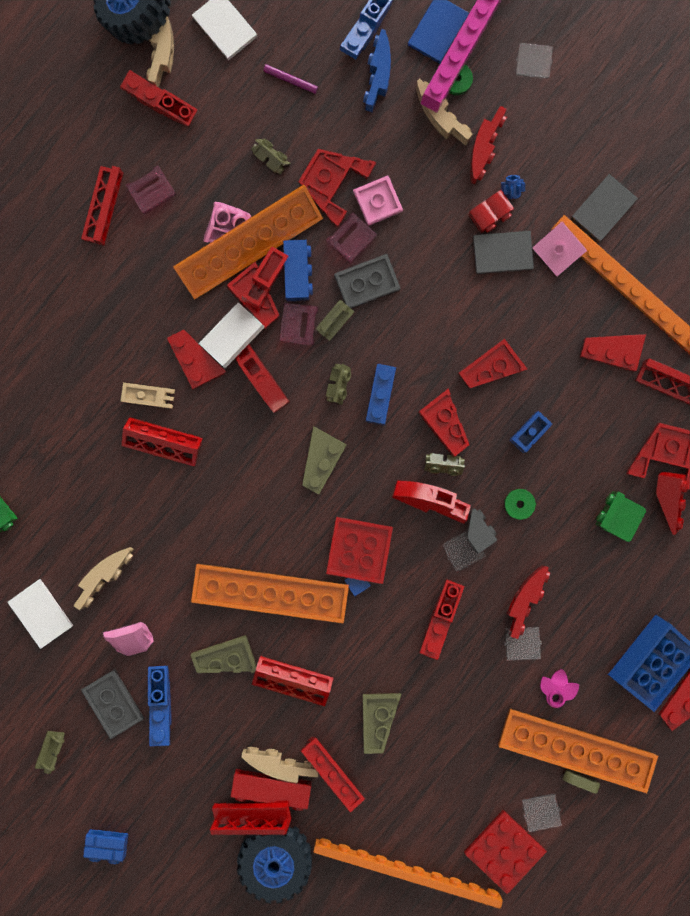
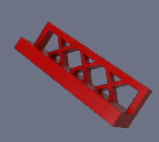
(107, 206)
(666, 372)
(161, 438)
(293, 679)
(332, 774)
(252, 815)

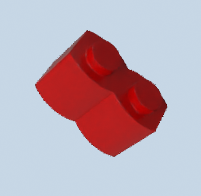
(491, 211)

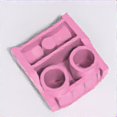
(223, 220)
(130, 639)

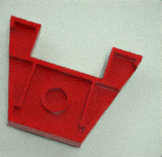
(326, 175)
(664, 445)

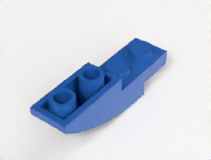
(365, 27)
(380, 68)
(159, 706)

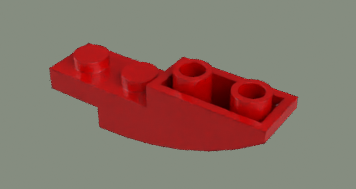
(158, 99)
(483, 148)
(261, 379)
(431, 497)
(528, 592)
(441, 619)

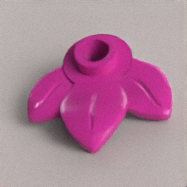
(558, 685)

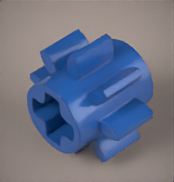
(513, 186)

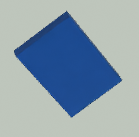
(438, 29)

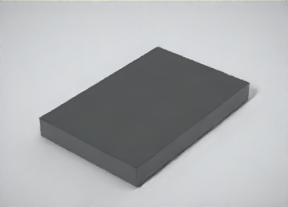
(604, 208)
(503, 252)
(367, 281)
(112, 704)

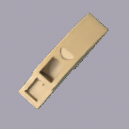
(162, 54)
(444, 121)
(105, 570)
(270, 763)

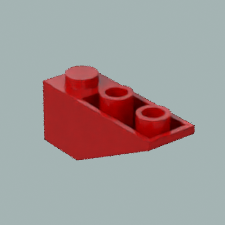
(670, 495)

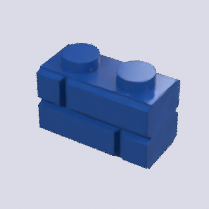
(530, 432)
(105, 846)

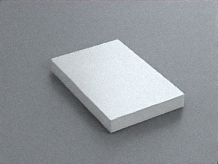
(224, 26)
(231, 335)
(40, 613)

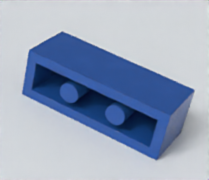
(297, 270)
(380, 394)

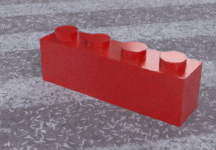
(267, 789)

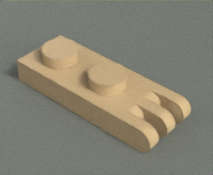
(146, 395)

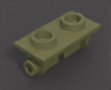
(276, 159)
(335, 320)
(341, 375)
(435, 464)
(49, 751)

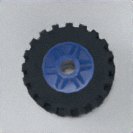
(132, 19)
(275, 864)

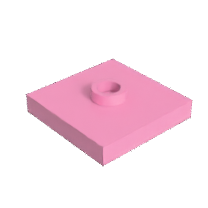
(378, 200)
(559, 249)

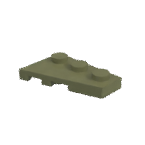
(321, 459)
(225, 657)
(377, 720)

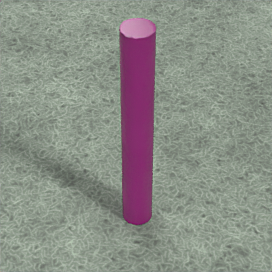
(291, 79)

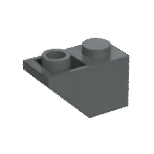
(478, 533)

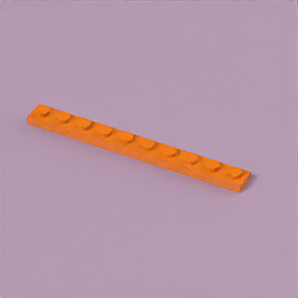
(631, 288)
(400, 870)

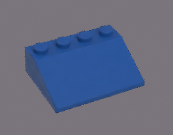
(653, 663)

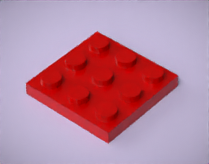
(359, 550)
(505, 851)

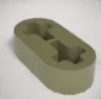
(581, 781)

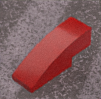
(264, 278)

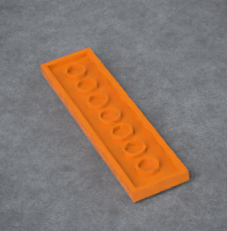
(248, 242)
(270, 593)
(578, 750)

